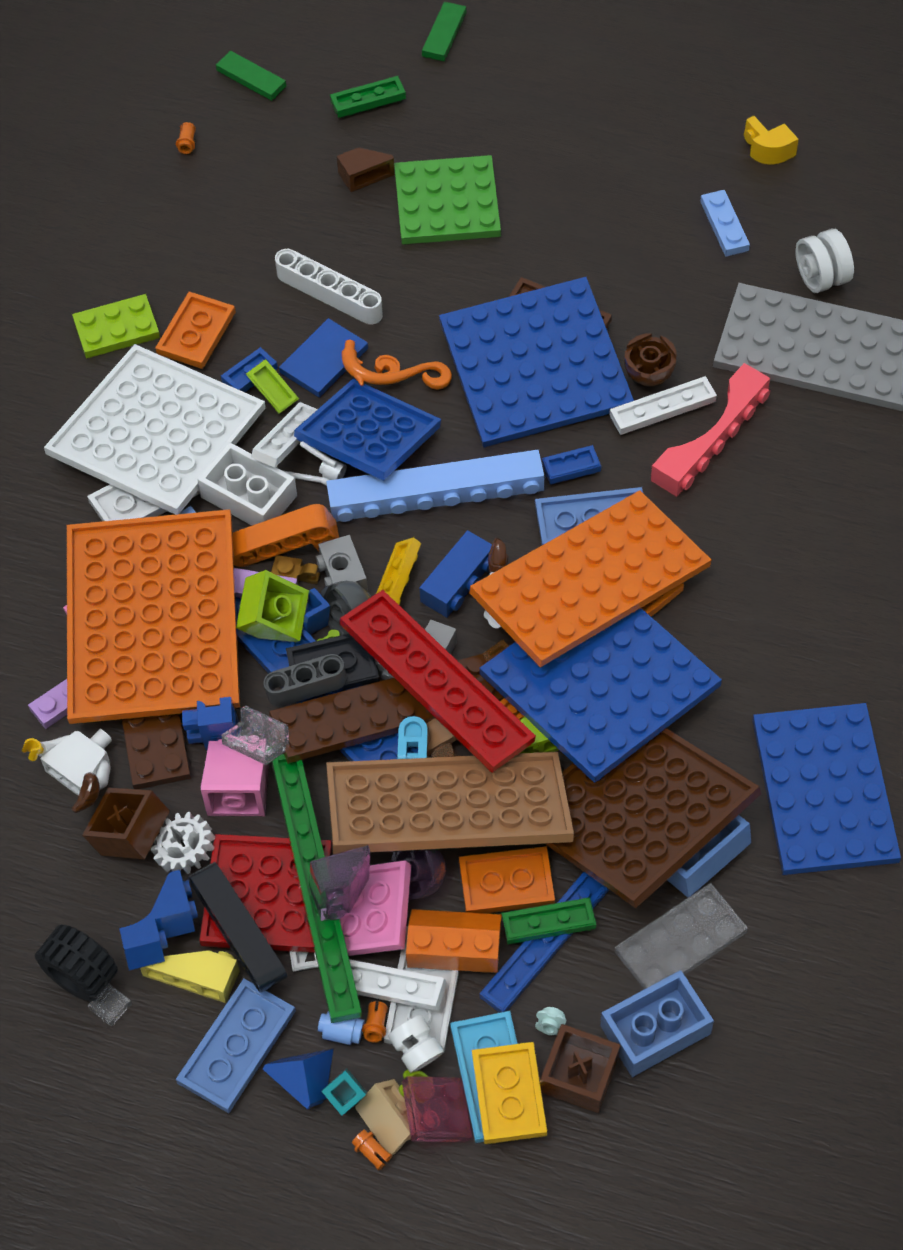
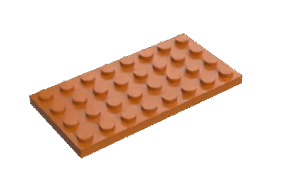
(589, 577)

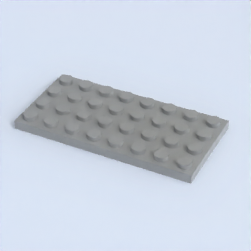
(815, 345)

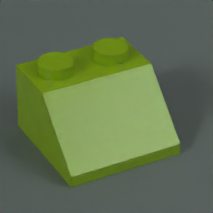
(272, 607)

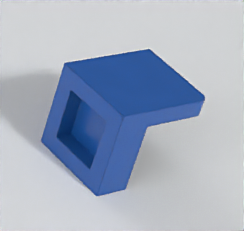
(316, 612)

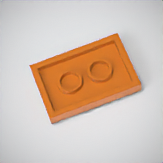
(195, 330)
(506, 880)

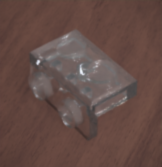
(257, 736)

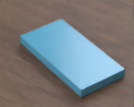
(474, 1034)

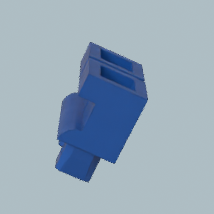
(209, 723)

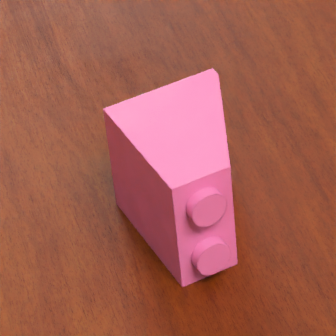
(233, 783)

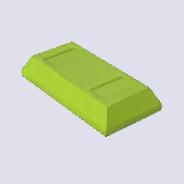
(272, 386)

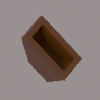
(364, 167)

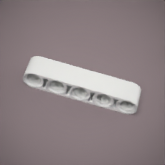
(328, 286)

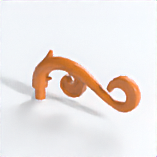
(389, 363)

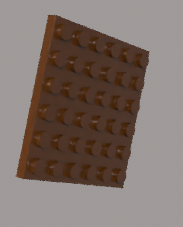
(650, 814)

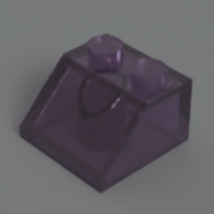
(339, 881)

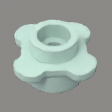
(550, 1020)

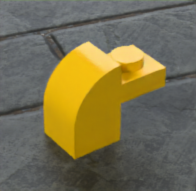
(772, 145)

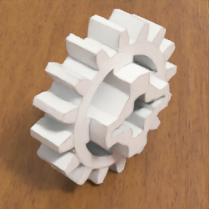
(196, 837)

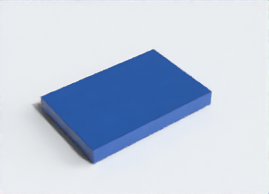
(319, 358)

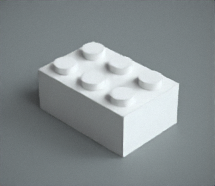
(246, 486)

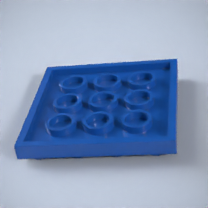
(367, 429)

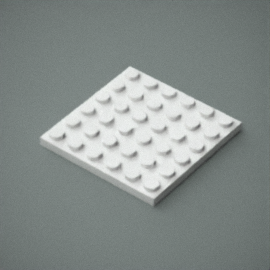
(154, 428)

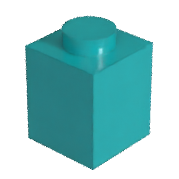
(344, 1092)

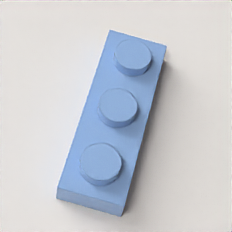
(725, 223)

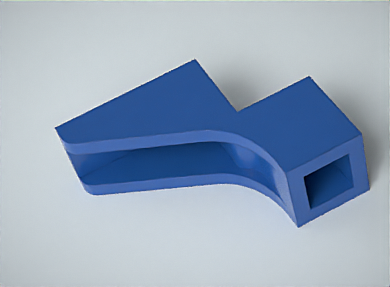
(169, 918)

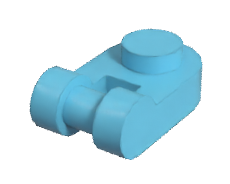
(412, 733)

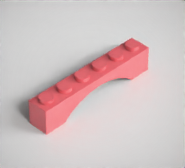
(680, 464)

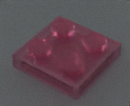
(436, 1109)

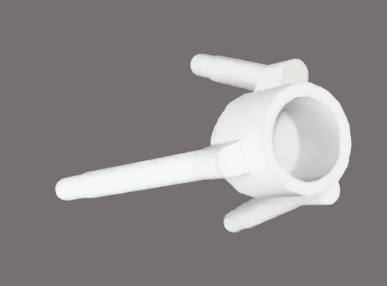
(330, 468)

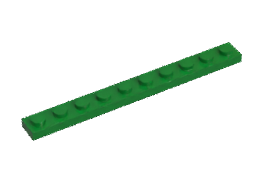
(326, 934)

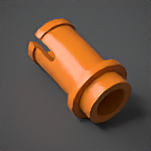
(185, 142)
(374, 1027)
(370, 1148)

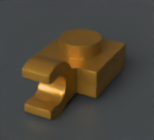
(294, 568)

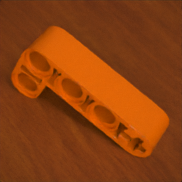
(284, 533)

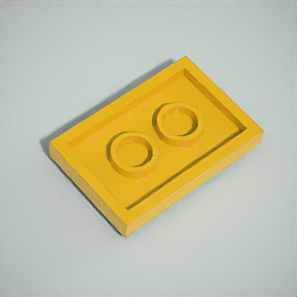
(509, 1093)

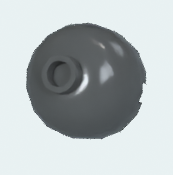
(343, 598)

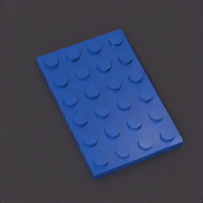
(825, 789)

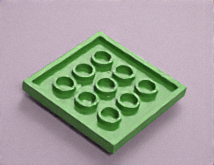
(447, 199)

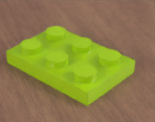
(116, 326)

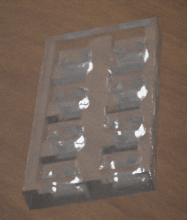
(681, 937)

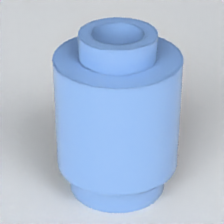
(341, 1032)

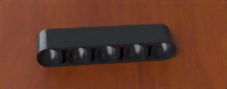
(237, 927)

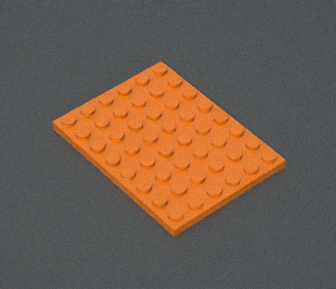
(150, 616)

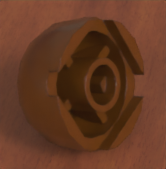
(650, 359)

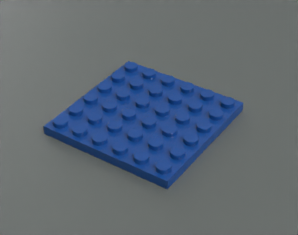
(535, 361)
(606, 692)

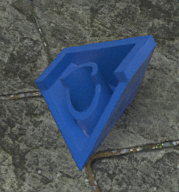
(303, 1075)

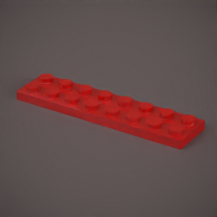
(437, 681)

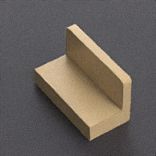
(386, 1115)

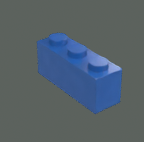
(455, 574)

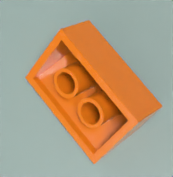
(453, 941)

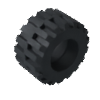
(76, 962)

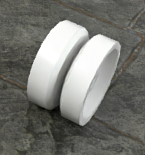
(824, 260)

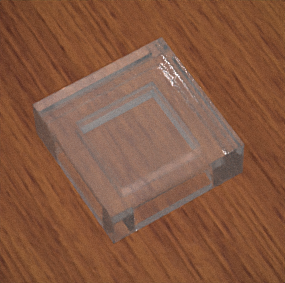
(110, 1005)

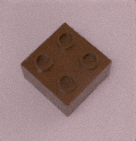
(126, 823)
(579, 1068)

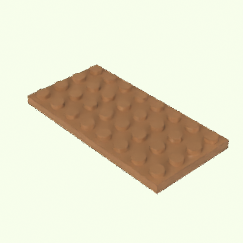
(447, 803)

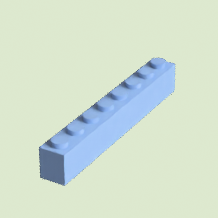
(436, 486)

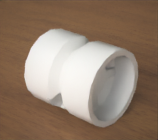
(424, 1051)

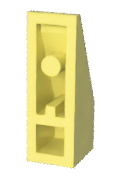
(198, 972)

